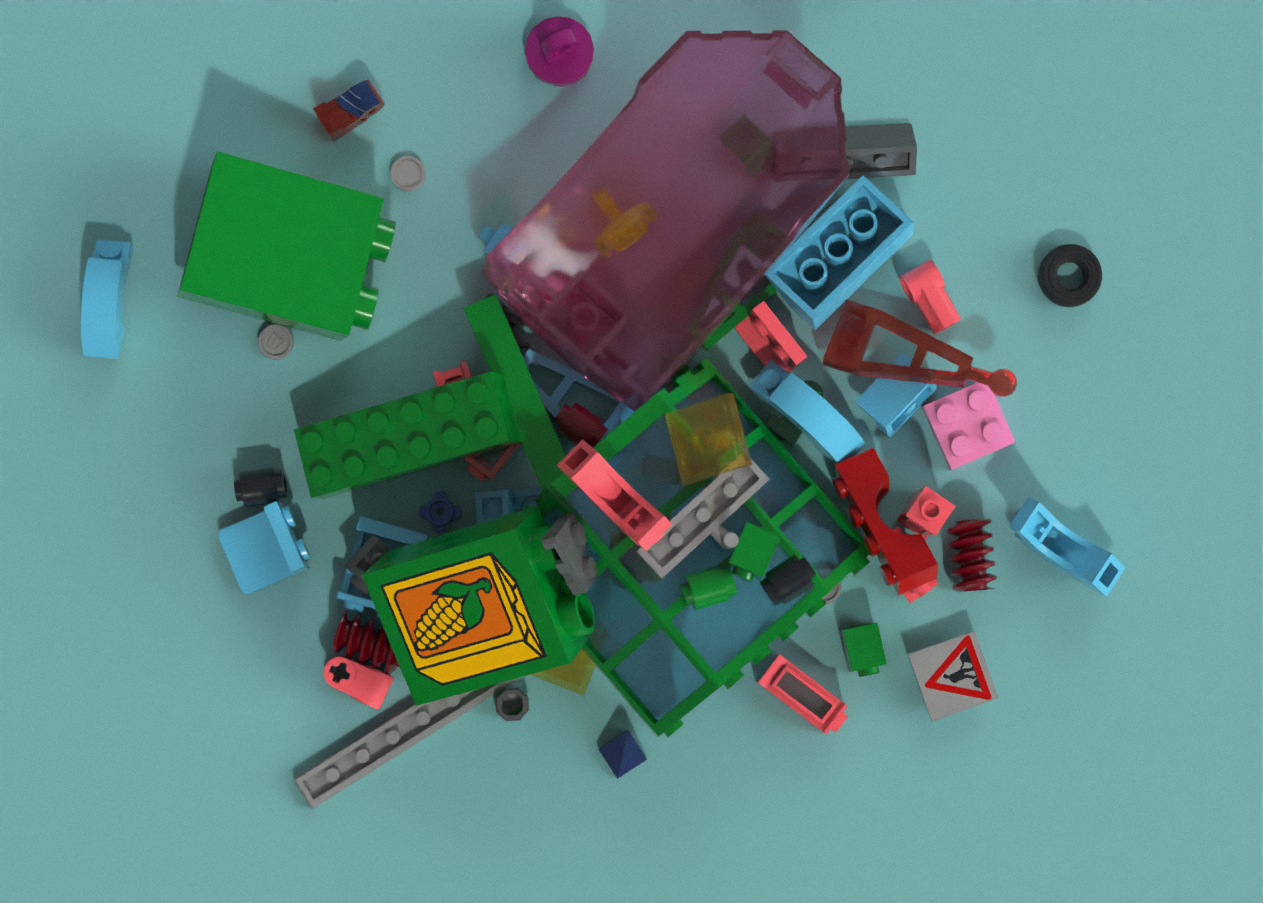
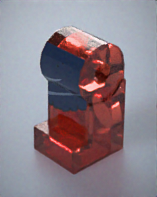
(349, 109)

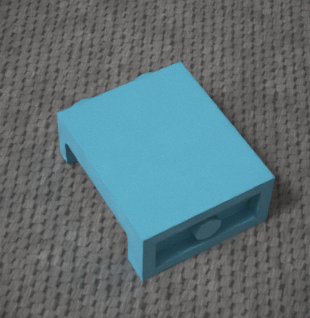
(392, 537)

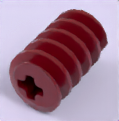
(971, 555)
(365, 641)

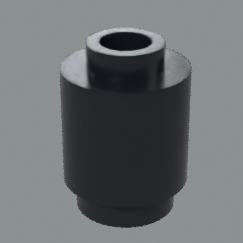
(260, 487)
(788, 580)

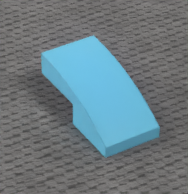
(503, 502)

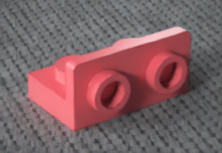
(770, 339)

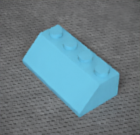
(840, 252)

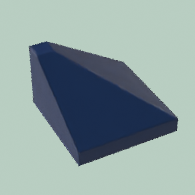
(622, 754)

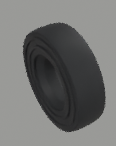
(1070, 254)

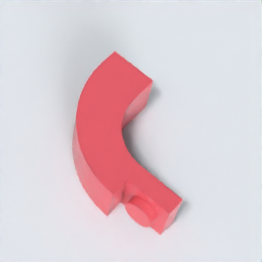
(614, 495)

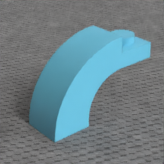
(103, 299)

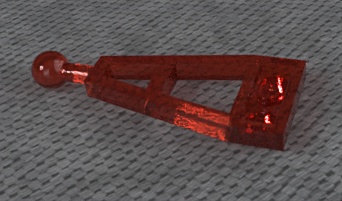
(855, 331)

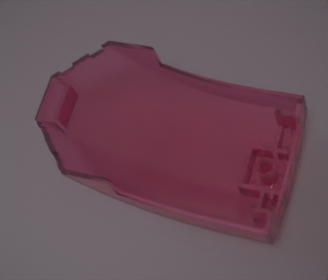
(735, 154)

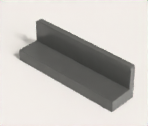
(881, 150)

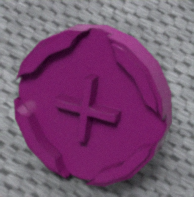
(559, 51)

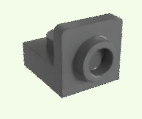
(364, 559)

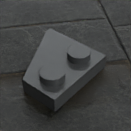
(569, 542)

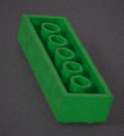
(407, 435)

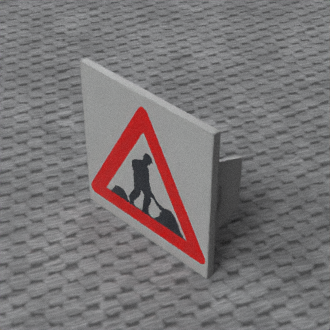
(953, 676)

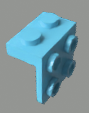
(264, 548)

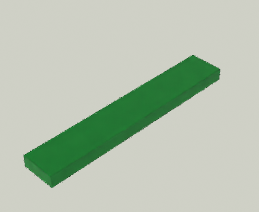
(531, 417)

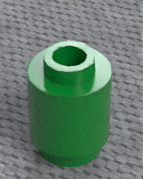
(708, 587)

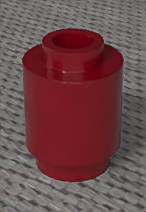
(579, 424)

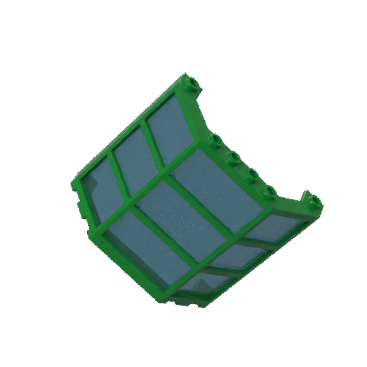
(644, 635)

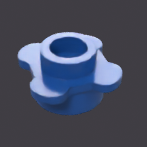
(440, 501)

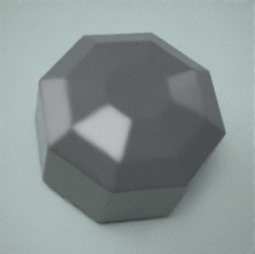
(512, 704)

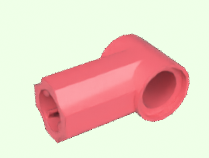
(926, 289)

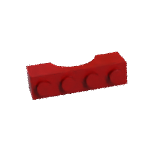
(903, 557)

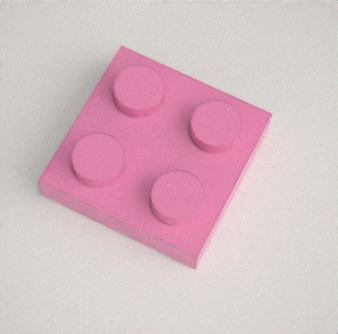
(968, 425)

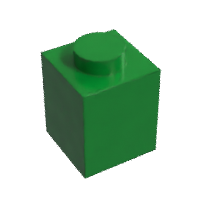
(752, 552)
(863, 649)

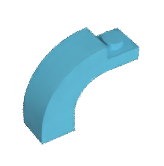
(808, 412)
(1065, 549)

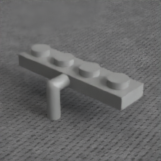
(704, 518)

